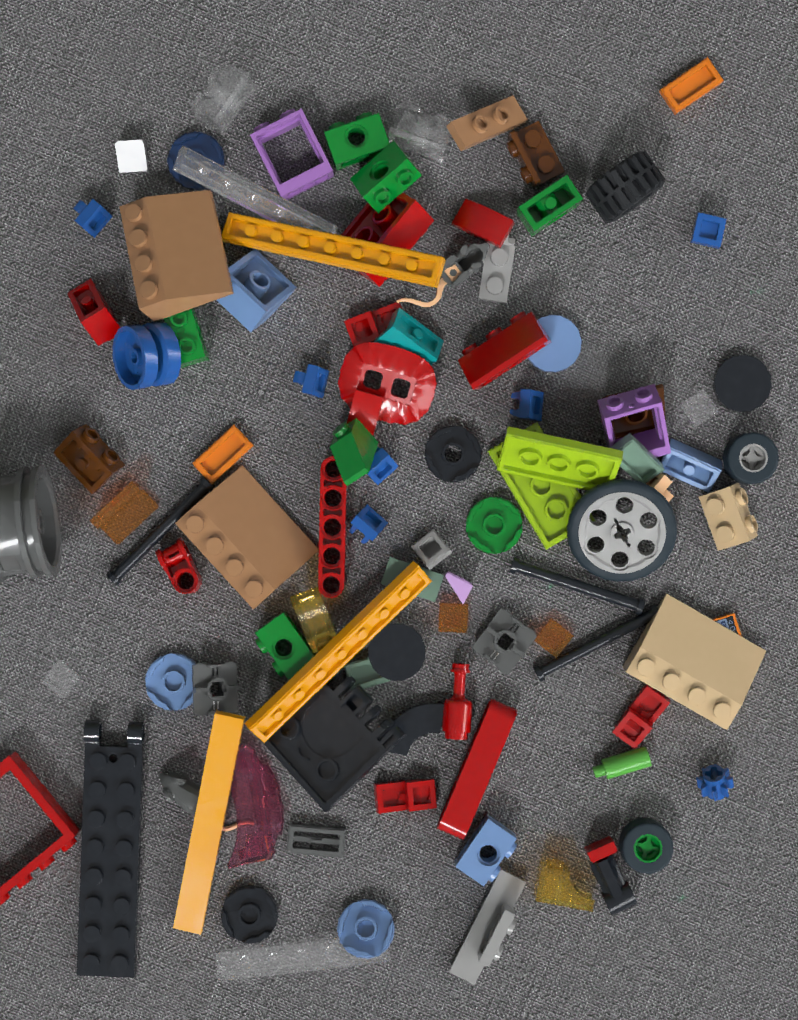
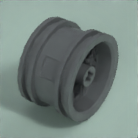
(29, 524)

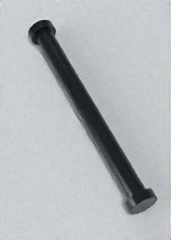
(160, 531)
(577, 585)
(595, 644)

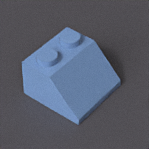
(257, 290)

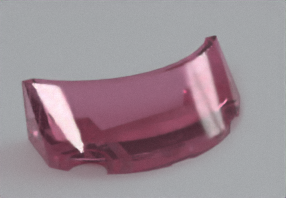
(257, 809)

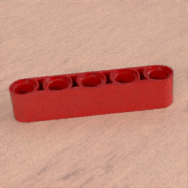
(326, 540)
(477, 769)

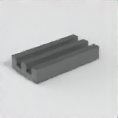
(315, 839)

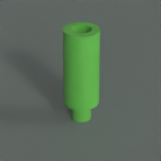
(623, 763)

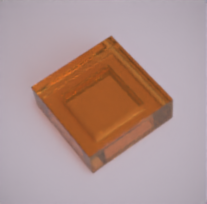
(453, 617)
(553, 637)

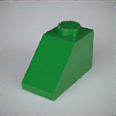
(353, 450)

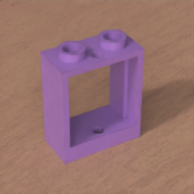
(305, 180)
(632, 402)

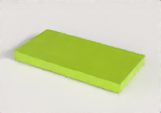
(557, 459)
(542, 502)

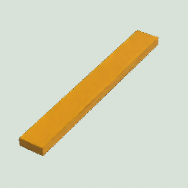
(333, 249)
(338, 652)
(208, 821)

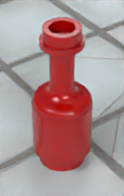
(457, 709)

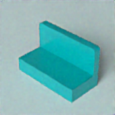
(412, 336)

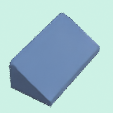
(691, 465)

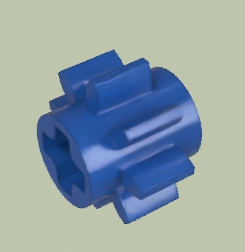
(715, 782)

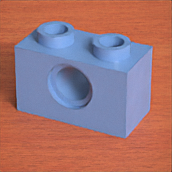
(487, 833)

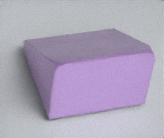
(460, 586)

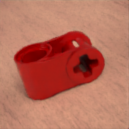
(179, 565)

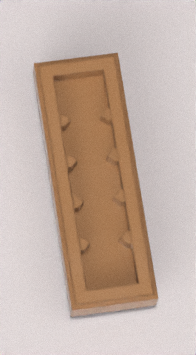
(486, 123)

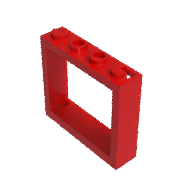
(52, 809)

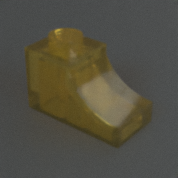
(314, 618)
(556, 888)

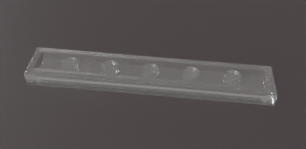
(246, 192)
(287, 958)

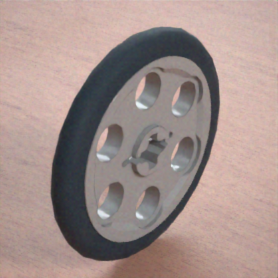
(604, 498)

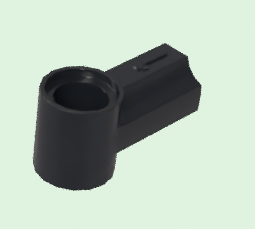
(614, 888)

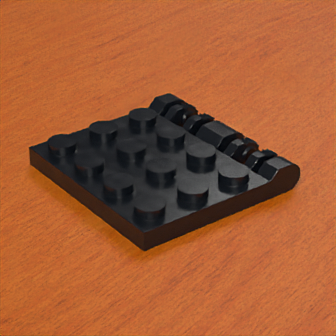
(330, 745)

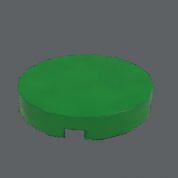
(494, 525)

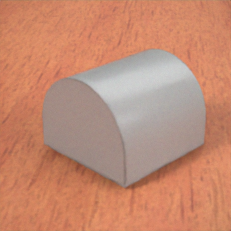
(431, 549)

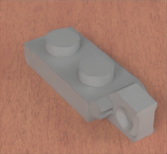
(497, 272)

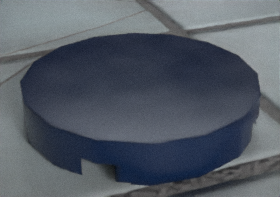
(201, 144)

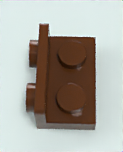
(534, 154)
(88, 458)

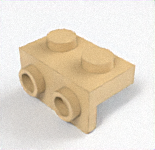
(729, 516)

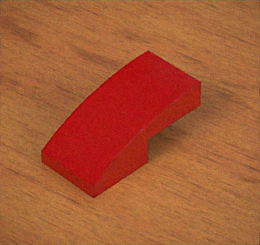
(483, 222)
(370, 324)
(366, 409)
(640, 716)
(405, 795)

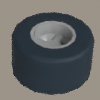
(760, 458)

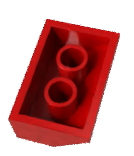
(396, 225)
(503, 350)

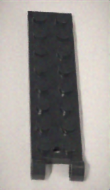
(110, 853)

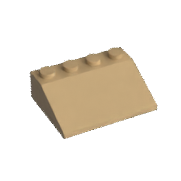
(695, 661)

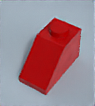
(94, 312)

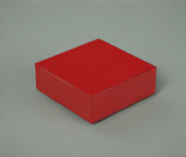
(601, 849)

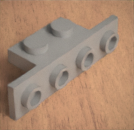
(489, 928)

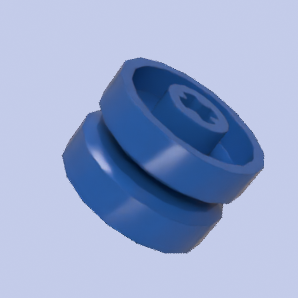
(146, 355)

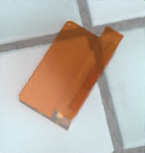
(125, 512)

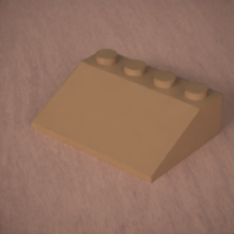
(175, 252)
(247, 537)

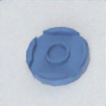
(564, 345)
(170, 681)
(365, 929)

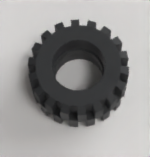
(625, 186)

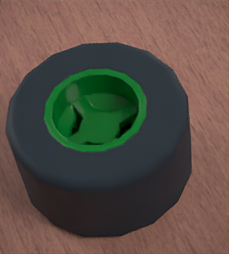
(652, 853)

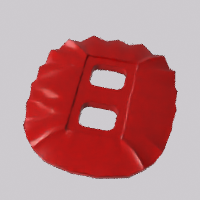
(392, 364)

